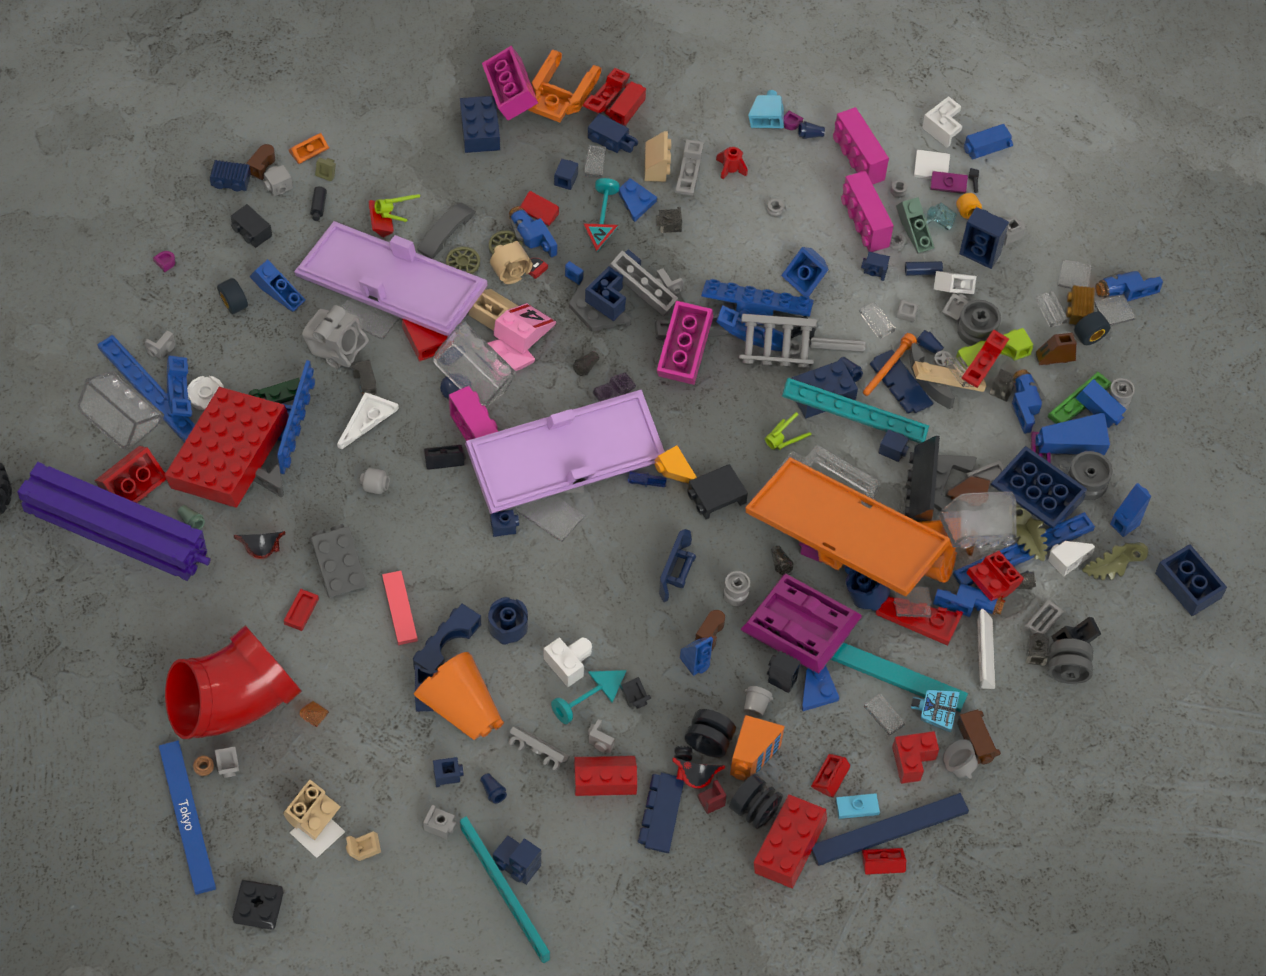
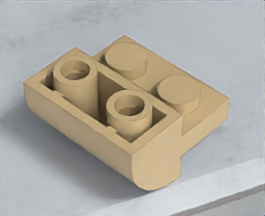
(311, 810)

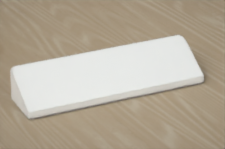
(986, 650)

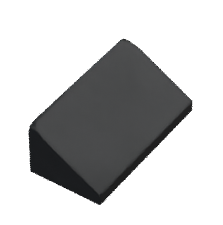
(444, 457)

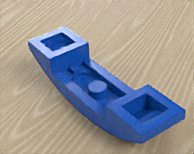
(732, 323)
(177, 386)

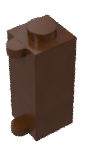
(974, 729)

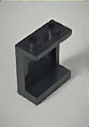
(716, 490)

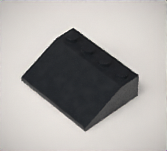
(923, 480)

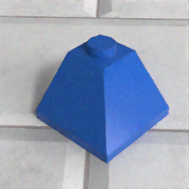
(805, 271)

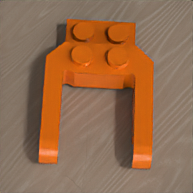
(555, 101)

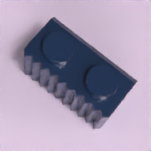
(230, 175)

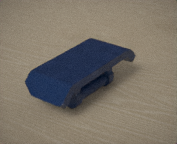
(682, 541)

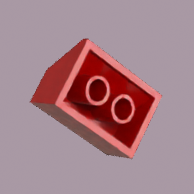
(133, 475)
(605, 775)

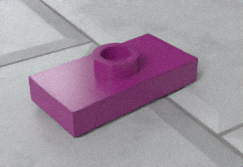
(949, 182)

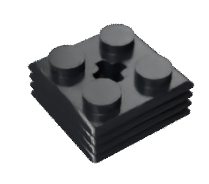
(266, 913)

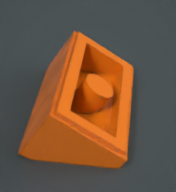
(309, 148)

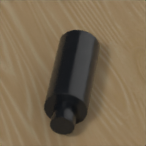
(318, 202)

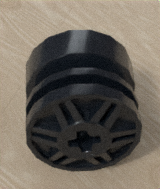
(758, 803)

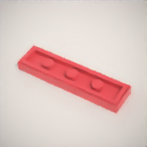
(399, 607)

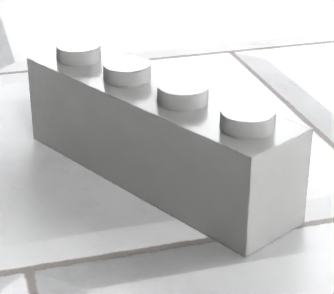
(643, 283)

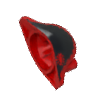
(696, 774)

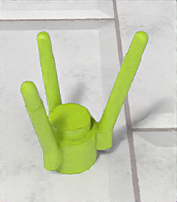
(384, 206)
(776, 438)

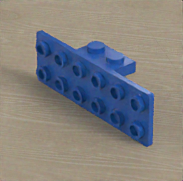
(757, 301)
(296, 414)

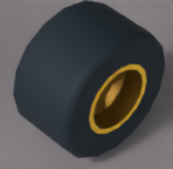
(232, 295)
(1092, 328)

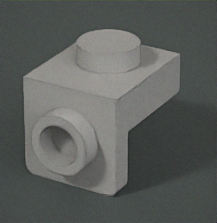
(674, 286)
(162, 347)
(598, 739)
(227, 761)

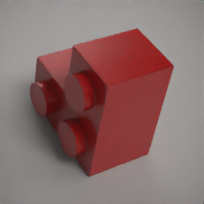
(911, 752)

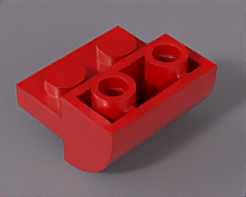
(995, 576)

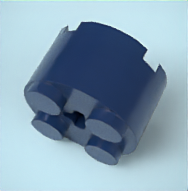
(865, 591)
(508, 620)

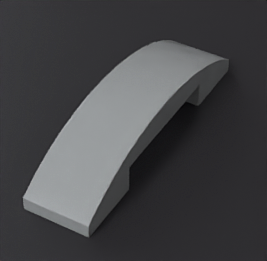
(690, 167)

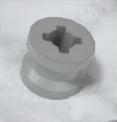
(940, 357)

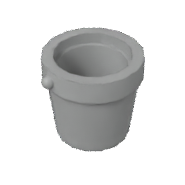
(756, 701)

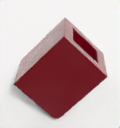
(713, 798)

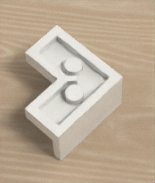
(939, 121)

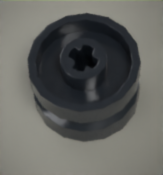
(710, 733)

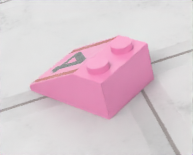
(522, 327)

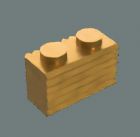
(1081, 303)

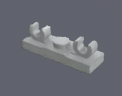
(538, 746)

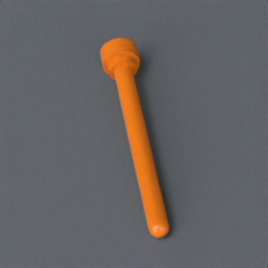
(906, 343)

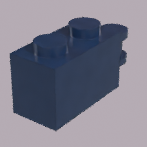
(611, 134)

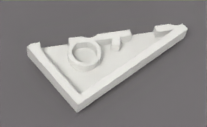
(366, 416)

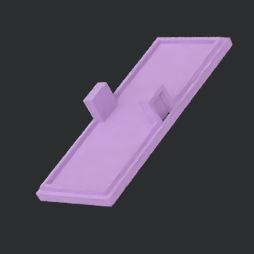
(395, 274)
(559, 449)

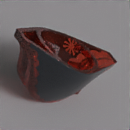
(260, 545)

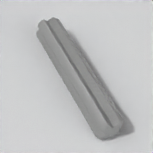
(837, 344)

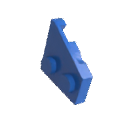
(636, 198)
(818, 689)

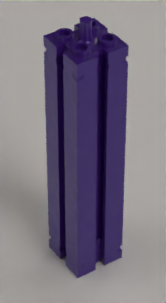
(113, 521)

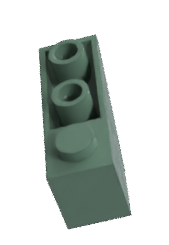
(915, 224)

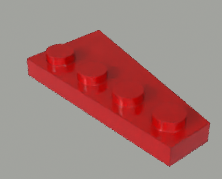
(937, 627)

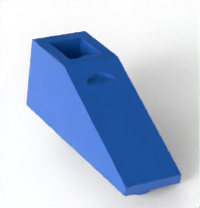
(277, 286)
(1131, 511)
(697, 655)

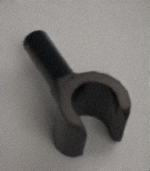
(973, 174)

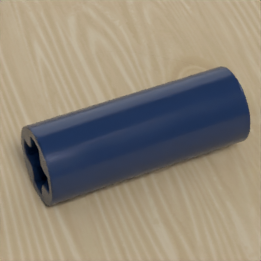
(923, 268)

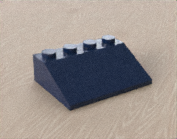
(1040, 487)

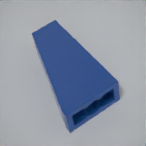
(1075, 436)

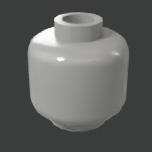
(374, 481)

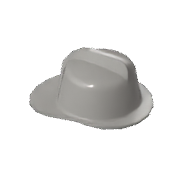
(961, 758)

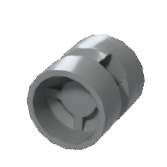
(1122, 391)
(736, 588)

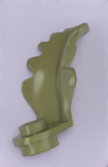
(1030, 533)
(1116, 561)

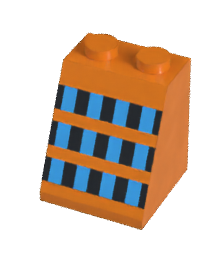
(755, 746)

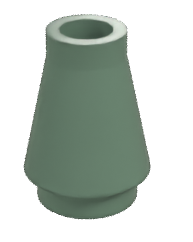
(191, 517)

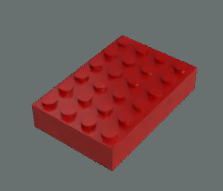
(227, 447)

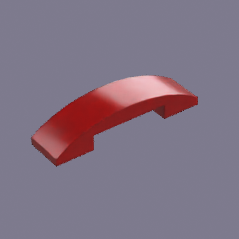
(608, 92)
(985, 358)

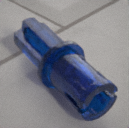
(646, 479)

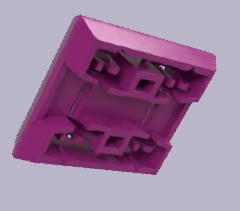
(801, 620)

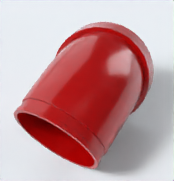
(226, 688)

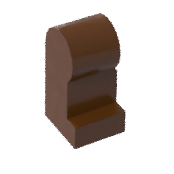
(261, 160)
(713, 623)

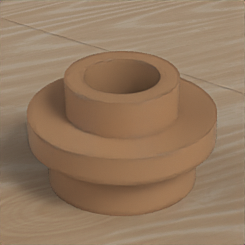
(203, 760)

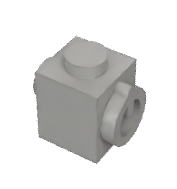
(277, 180)

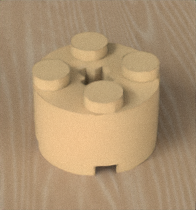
(510, 262)

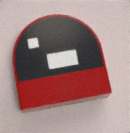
(538, 267)

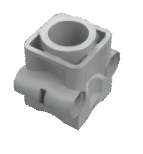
(335, 336)

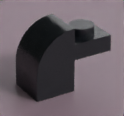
(1085, 631)

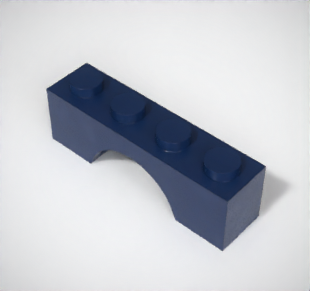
(461, 624)

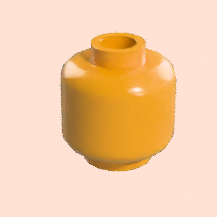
(967, 203)

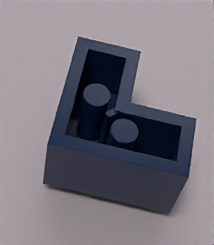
(604, 293)
(518, 859)

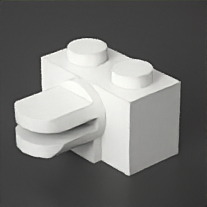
(567, 660)

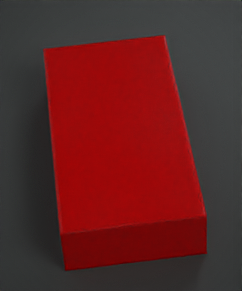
(301, 609)

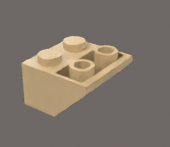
(658, 158)
(490, 307)

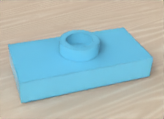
(857, 806)

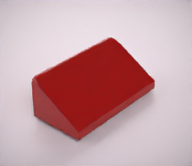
(540, 208)
(380, 225)
(831, 775)
(884, 861)

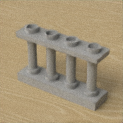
(769, 323)

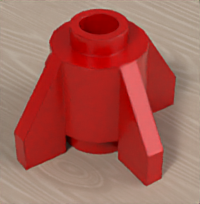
(732, 161)

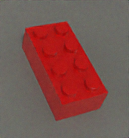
(790, 841)

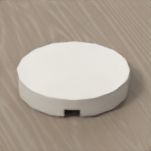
(202, 390)

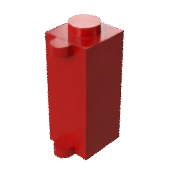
(627, 103)

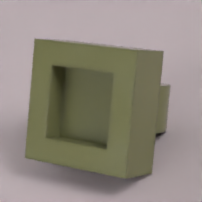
(325, 168)

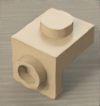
(363, 846)

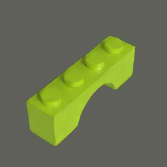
(1016, 348)

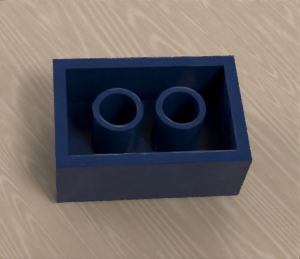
(479, 124)
(984, 237)
(831, 378)
(1191, 580)

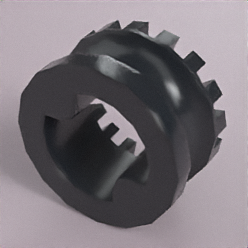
(683, 753)

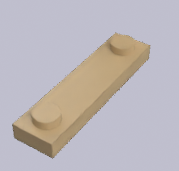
(940, 375)

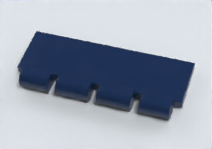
(902, 384)
(664, 812)

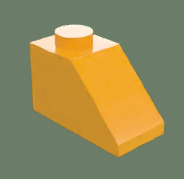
(674, 465)

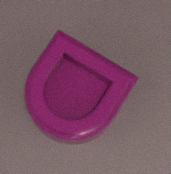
(792, 121)
(165, 260)

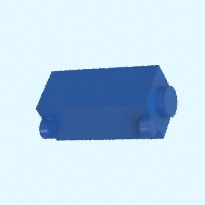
(988, 141)
(1098, 401)

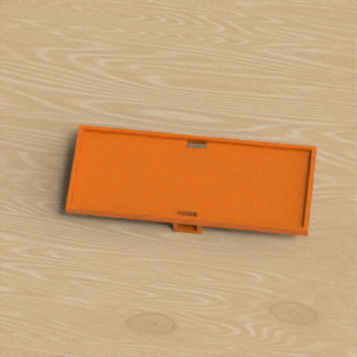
(844, 531)

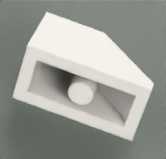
(954, 282)
(1069, 555)

